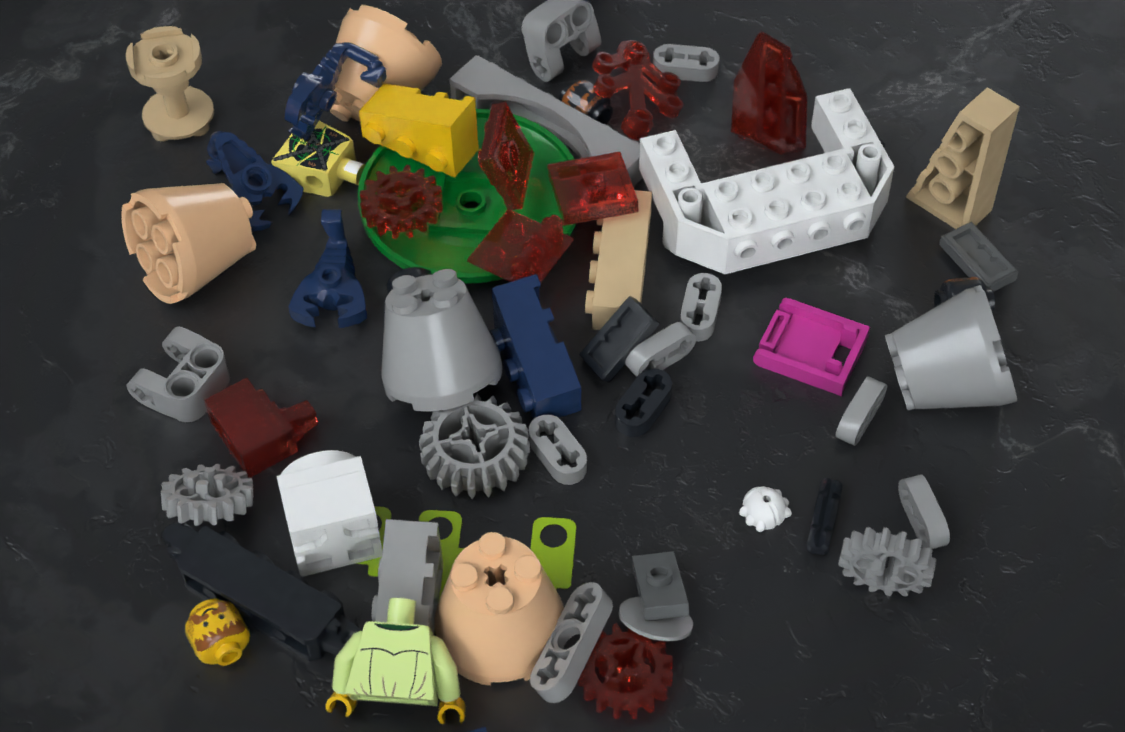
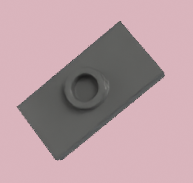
(978, 256)
(660, 586)

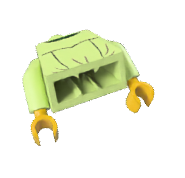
(396, 665)

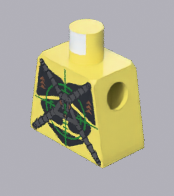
(320, 161)

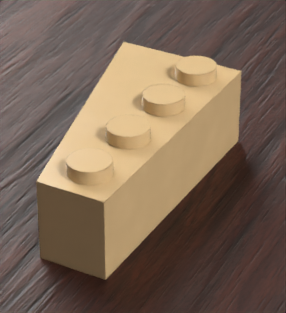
(968, 165)

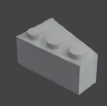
(410, 569)

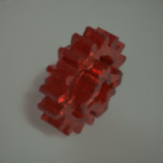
(401, 201)
(631, 686)

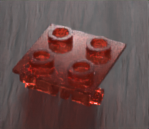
(521, 247)

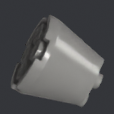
(436, 343)
(952, 356)

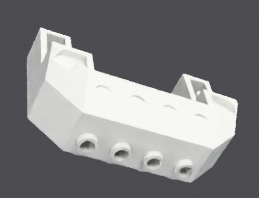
(777, 208)

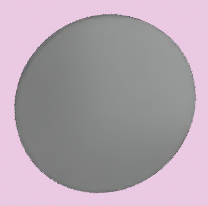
(661, 629)

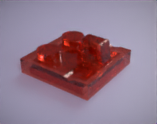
(506, 156)
(592, 188)

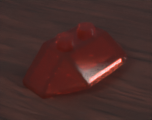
(770, 99)

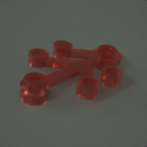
(635, 58)

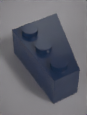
(532, 350)

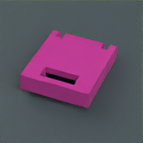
(807, 343)

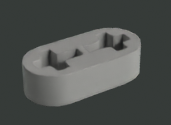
(687, 62)
(708, 308)
(661, 349)
(861, 411)
(564, 444)
(924, 512)

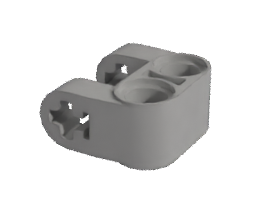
(552, 27)
(199, 375)

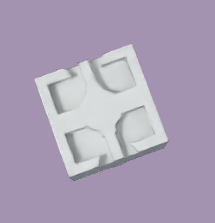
(329, 511)

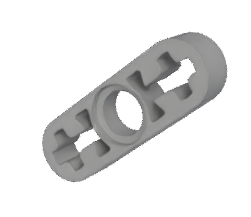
(560, 667)

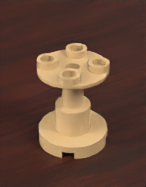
(166, 62)

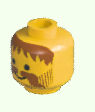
(217, 632)

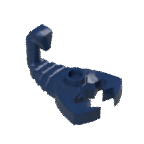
(316, 92)
(250, 175)
(332, 281)

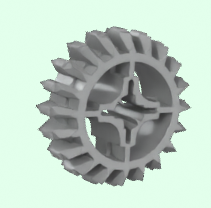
(453, 457)

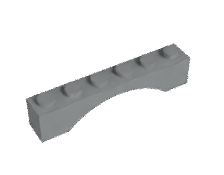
(580, 132)

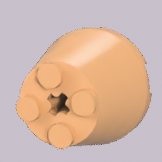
(402, 54)
(186, 235)
(497, 610)

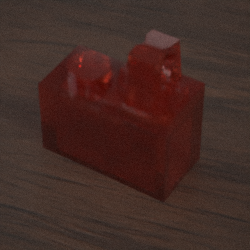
(255, 427)

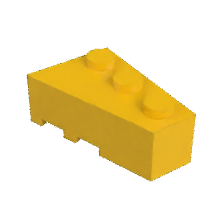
(422, 126)

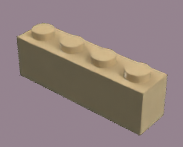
(620, 261)

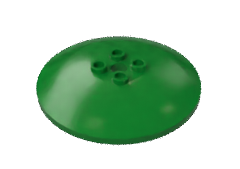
(461, 228)

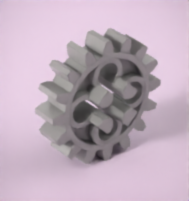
(207, 494)
(908, 564)

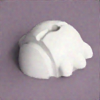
(764, 514)

